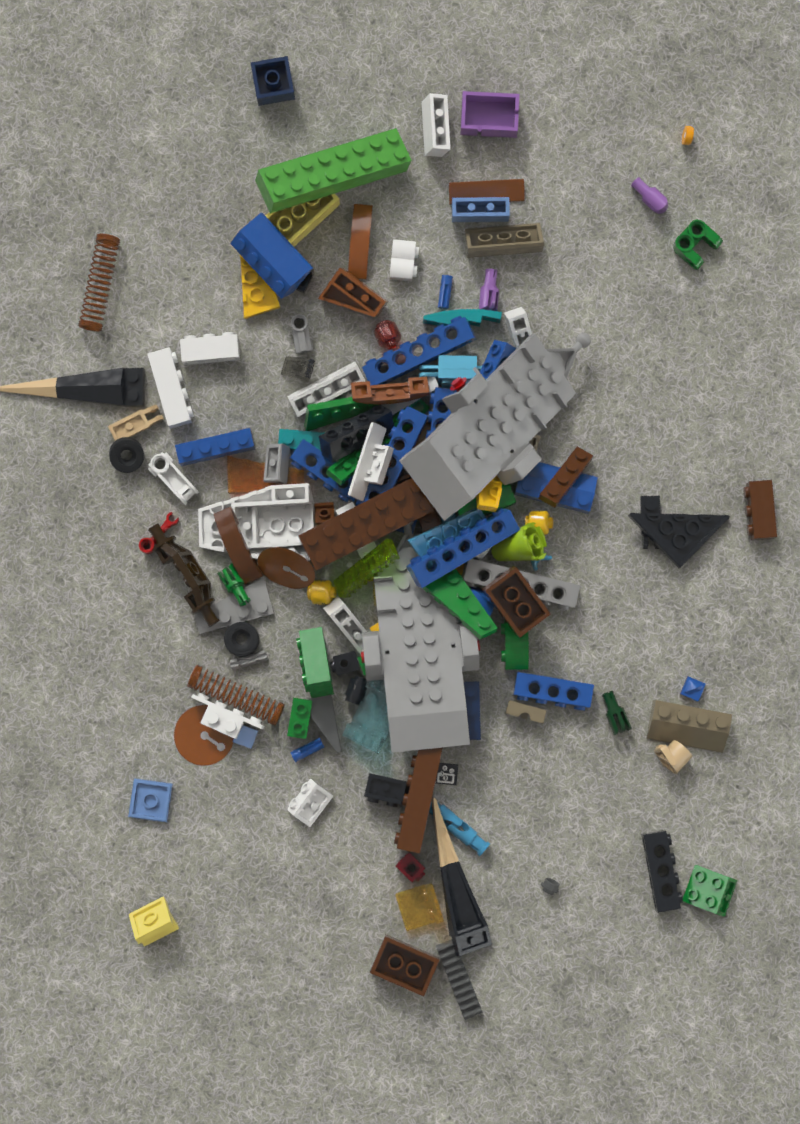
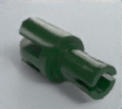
(616, 714)

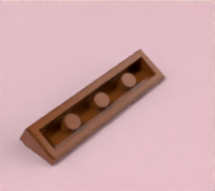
(494, 188)

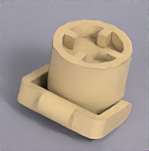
(674, 756)

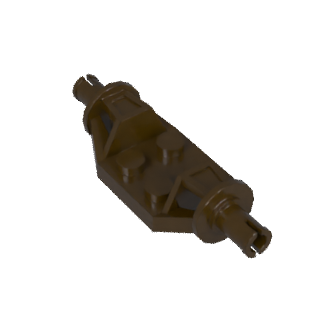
(194, 577)

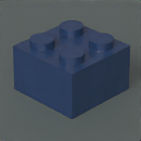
(272, 81)

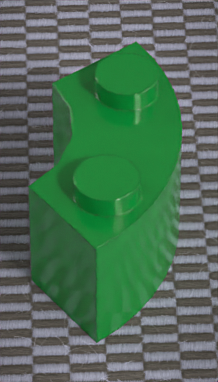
(515, 649)

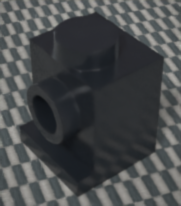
(352, 663)

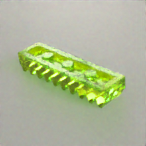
(366, 568)

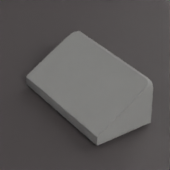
(276, 463)

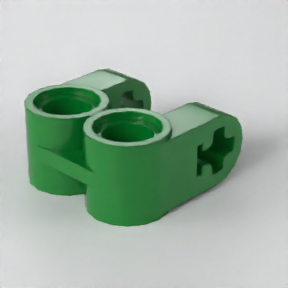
(707, 235)

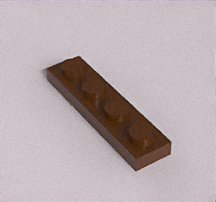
(565, 477)

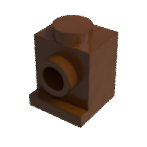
(323, 512)

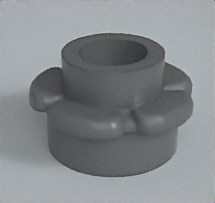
(550, 886)

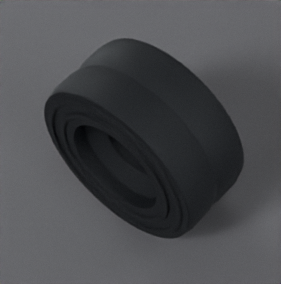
(134, 462)
(252, 639)

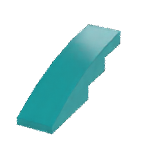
(473, 315)

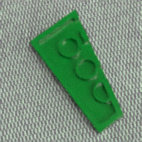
(333, 411)
(462, 603)

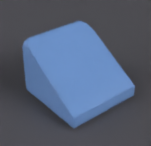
(246, 737)

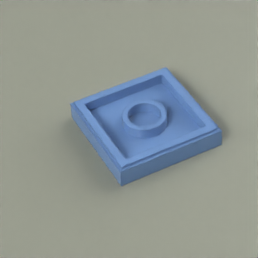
(150, 800)

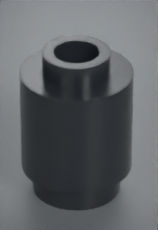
(356, 690)

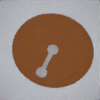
(286, 568)
(199, 742)

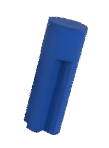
(445, 291)
(307, 749)

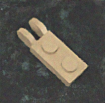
(134, 423)

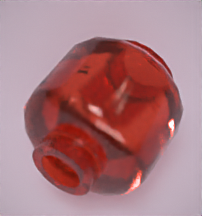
(387, 334)

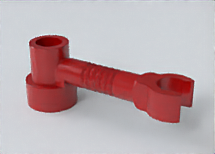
(151, 541)

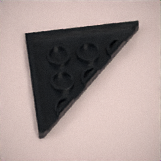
(678, 534)

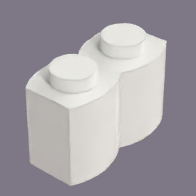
(402, 260)

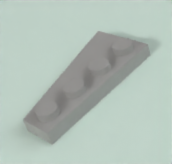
(230, 611)

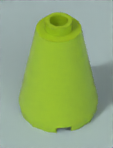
(522, 546)

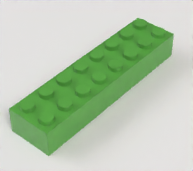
(332, 170)

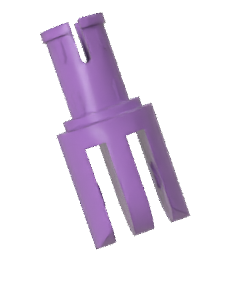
(651, 196)
(489, 291)

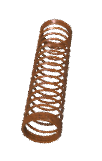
(108, 242)
(278, 711)

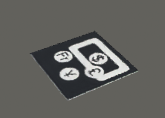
(447, 774)

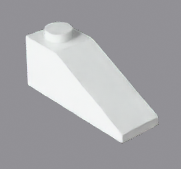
(518, 326)
(346, 622)

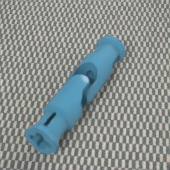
(468, 836)

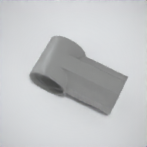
(301, 336)

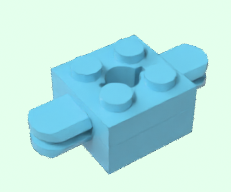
(450, 368)

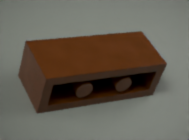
(760, 510)

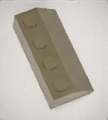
(689, 726)

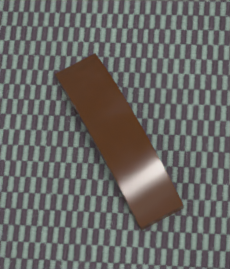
(236, 545)

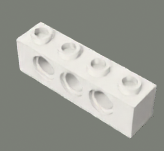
(326, 388)

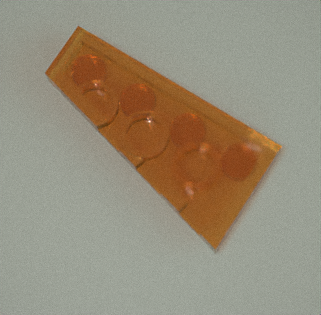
(248, 476)

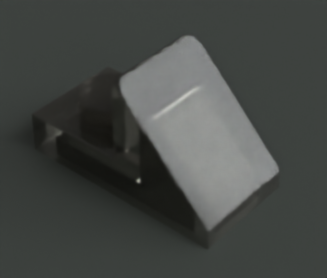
(298, 368)

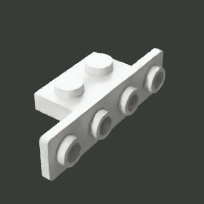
(372, 462)
(224, 720)

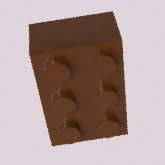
(516, 601)
(404, 965)

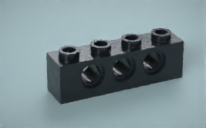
(352, 434)
(674, 899)

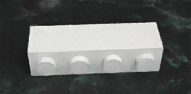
(169, 387)

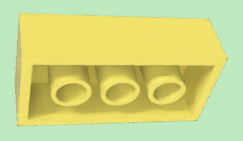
(301, 219)

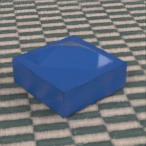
(692, 688)

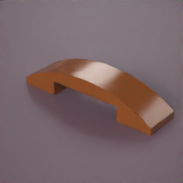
(360, 240)
(390, 393)

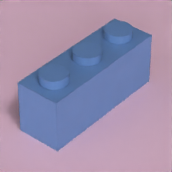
(480, 209)

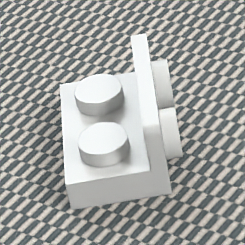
(309, 802)

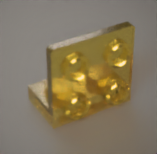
(419, 906)

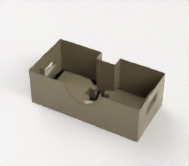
(516, 709)

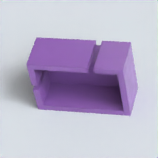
(490, 114)

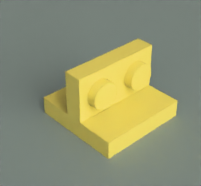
(152, 922)

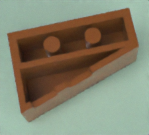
(353, 294)

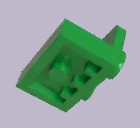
(299, 718)

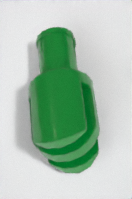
(234, 584)

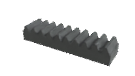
(459, 980)

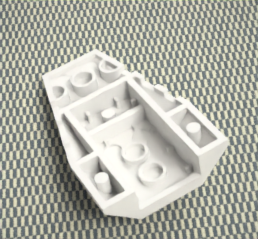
(265, 519)

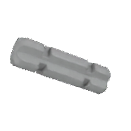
(248, 660)

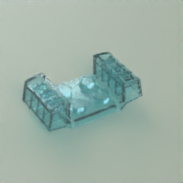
(370, 721)

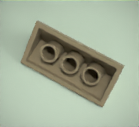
(504, 240)

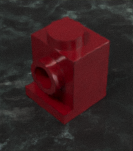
(403, 865)

